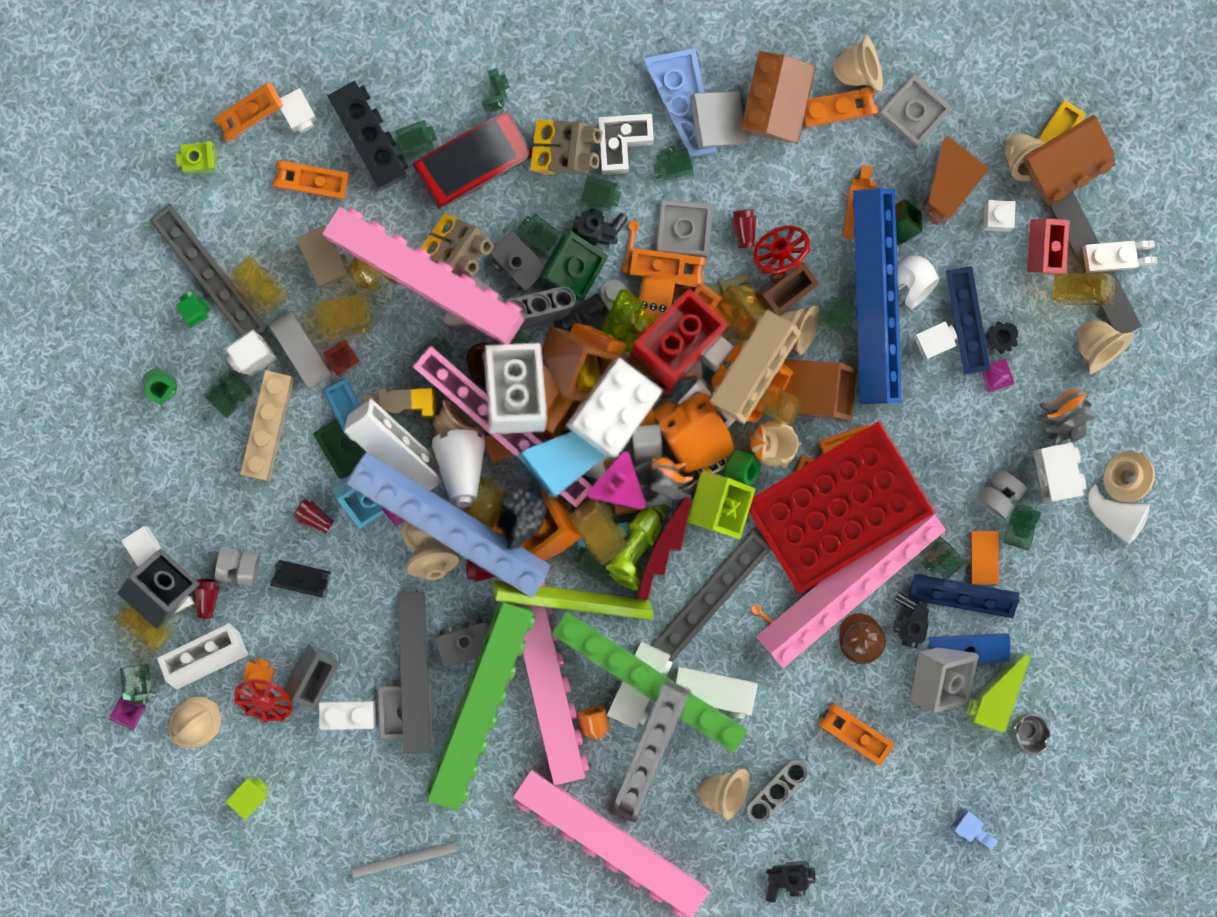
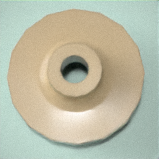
(1119, 472)
(432, 561)

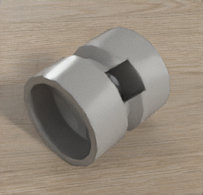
(996, 501)
(237, 566)

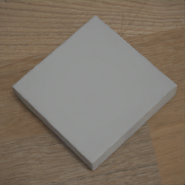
(915, 111)
(718, 119)
(684, 228)
(391, 712)

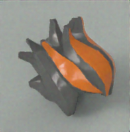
(1067, 416)
(660, 481)

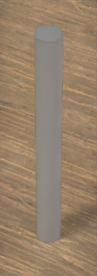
(404, 860)

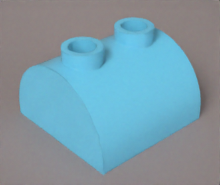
(357, 505)

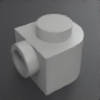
(609, 292)

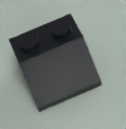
(158, 588)

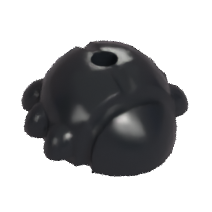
(1008, 332)

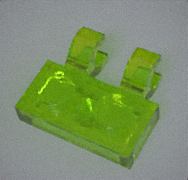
(624, 315)

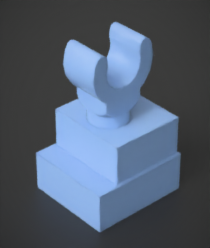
(969, 827)

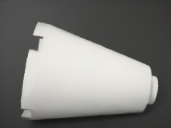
(460, 464)

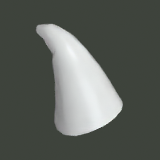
(1121, 518)

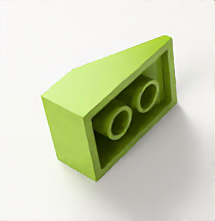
(997, 698)

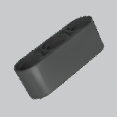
(547, 303)

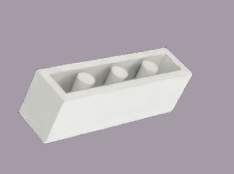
(392, 444)

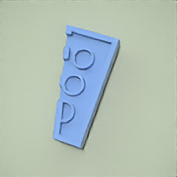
(676, 79)

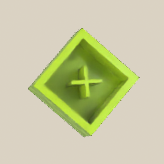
(720, 505)

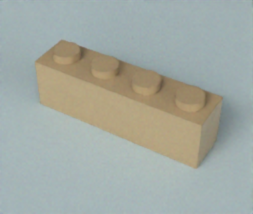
(755, 366)
(267, 425)

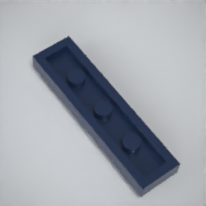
(968, 320)
(964, 596)

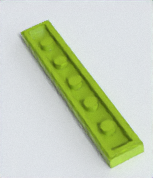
(576, 600)

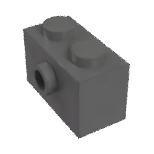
(517, 262)
(462, 644)
(311, 677)

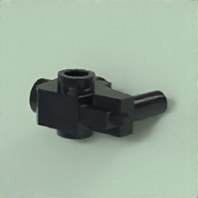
(594, 229)
(914, 625)
(793, 876)

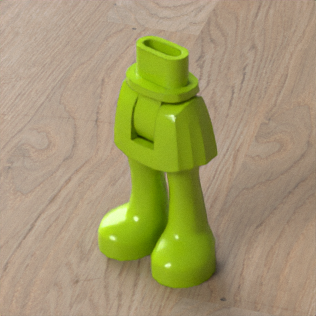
(644, 532)

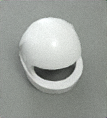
(918, 276)

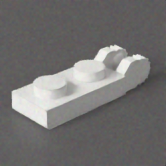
(1116, 256)

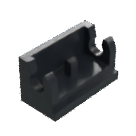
(301, 578)

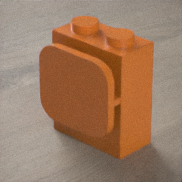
(558, 408)

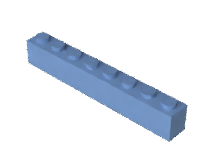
(448, 524)

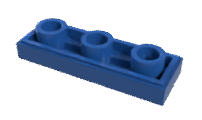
(988, 646)

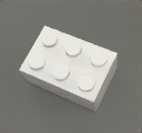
(515, 388)
(614, 408)

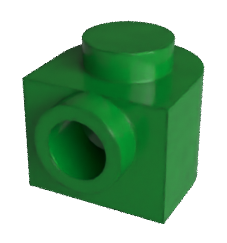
(193, 309)
(159, 385)
(742, 467)

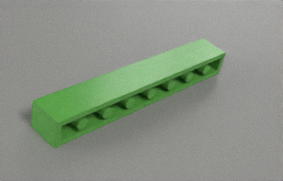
(646, 680)
(479, 704)

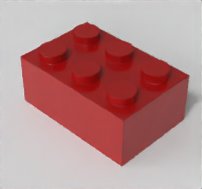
(679, 338)

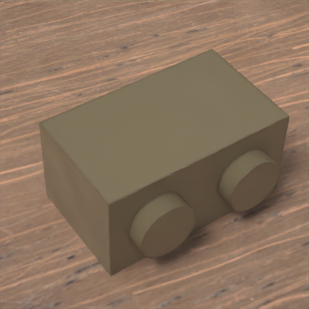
(323, 258)

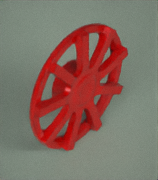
(781, 249)
(263, 700)

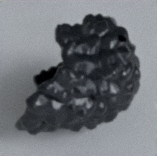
(520, 513)

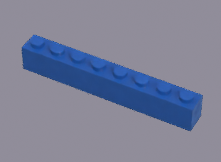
(877, 296)

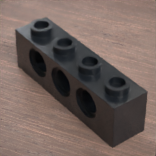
(383, 174)

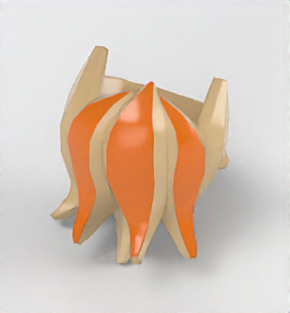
(774, 443)

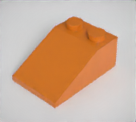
(555, 534)

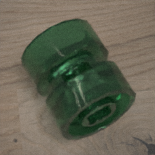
(227, 393)

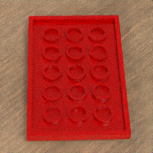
(840, 507)

